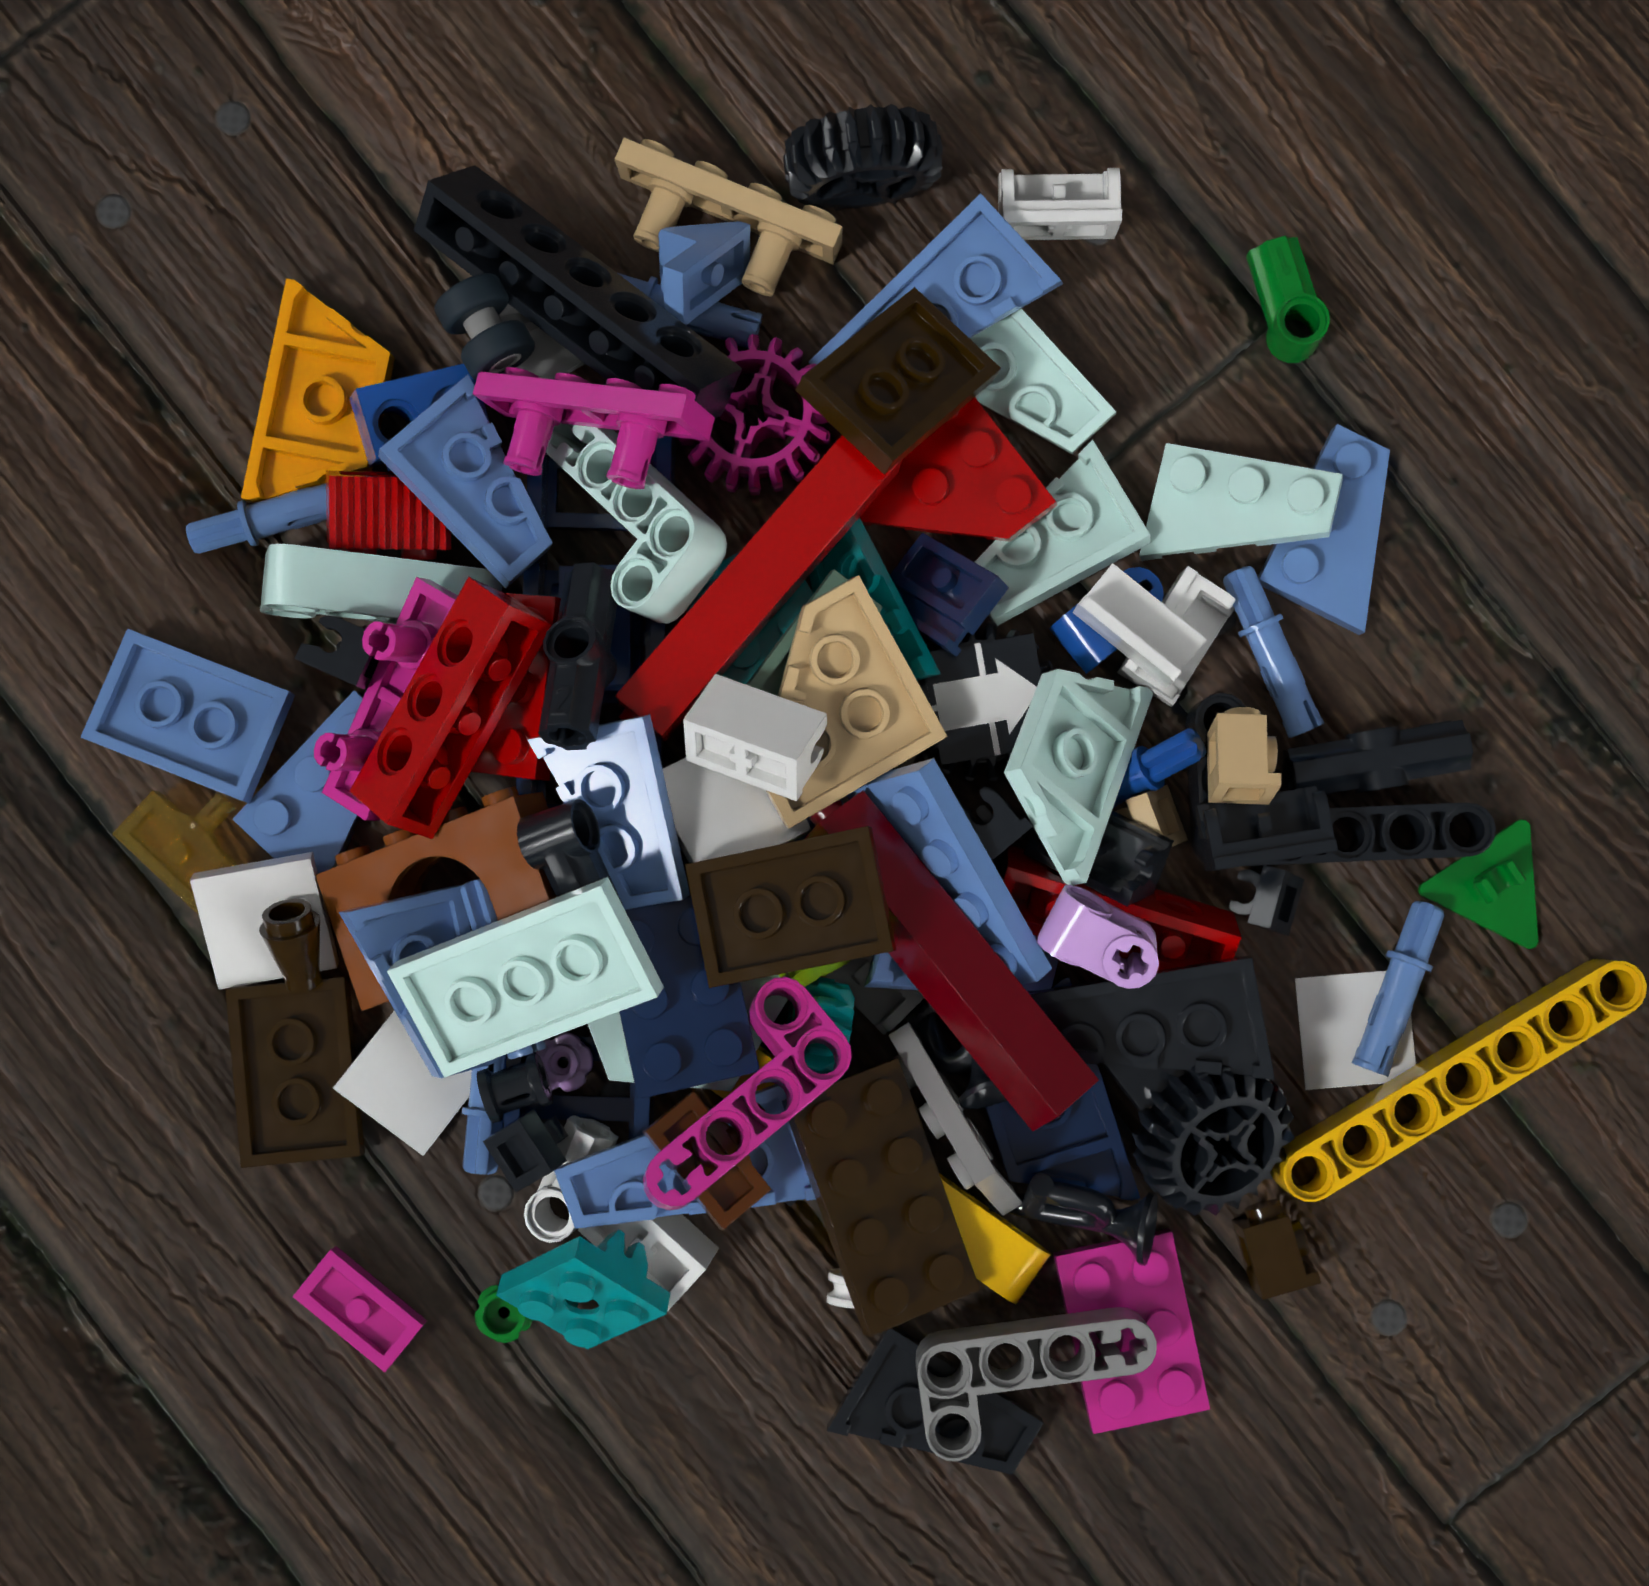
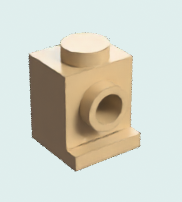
(1241, 758)

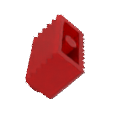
(380, 512)

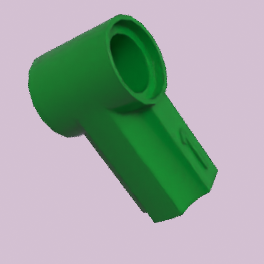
(1287, 295)

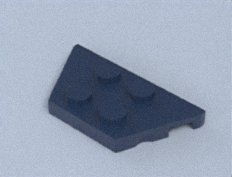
(1073, 1148)

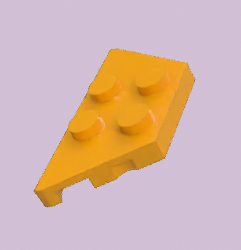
(305, 401)

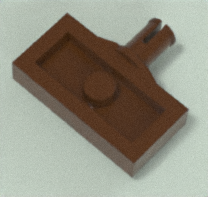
(733, 1191)

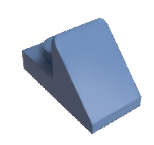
(701, 265)

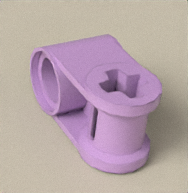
(1090, 934)

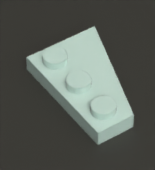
(1039, 385)
(1071, 542)

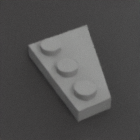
(945, 1116)

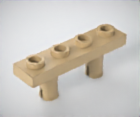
(706, 188)

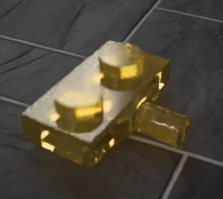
(175, 842)

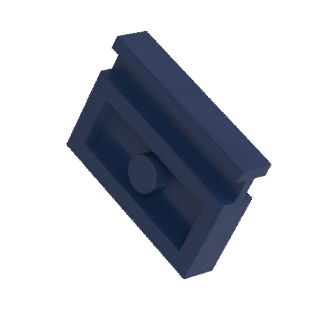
(945, 592)

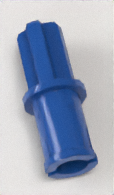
(1151, 766)

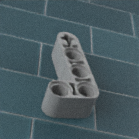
(1033, 1369)

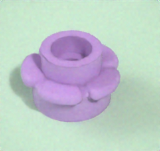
(579, 1059)

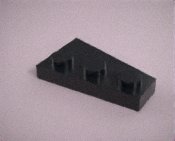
(887, 1408)

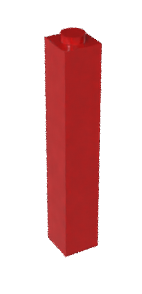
(753, 587)

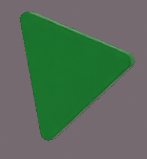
(1493, 887)

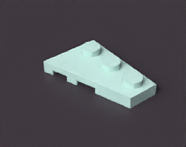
(1232, 500)

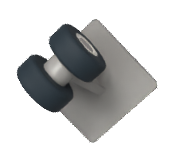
(498, 331)

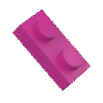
(359, 1308)

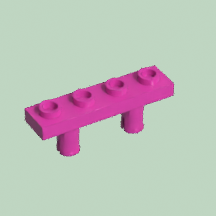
(569, 399)
(400, 652)

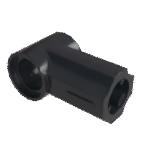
(564, 845)

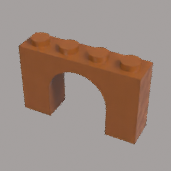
(480, 840)

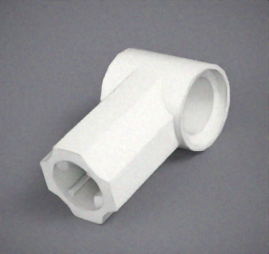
(584, 1138)

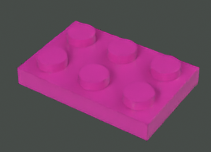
(1110, 1277)

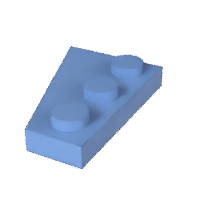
(458, 472)
(1336, 571)
(291, 810)

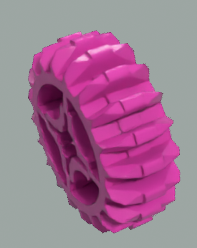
(767, 367)

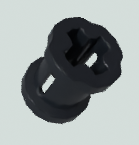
(514, 1087)

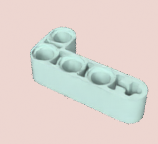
(675, 539)
(350, 584)

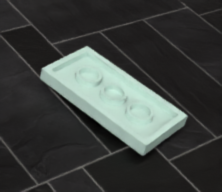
(526, 978)

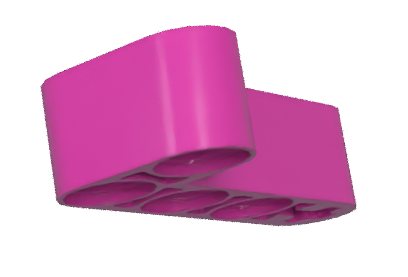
(740, 1107)

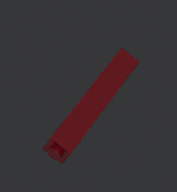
(966, 977)

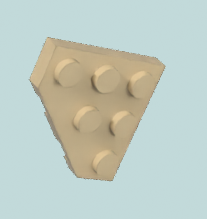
(873, 704)

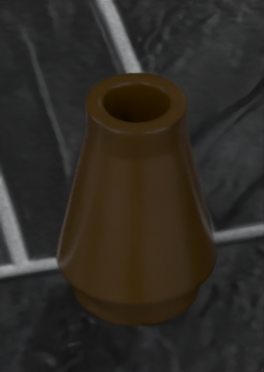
(293, 940)

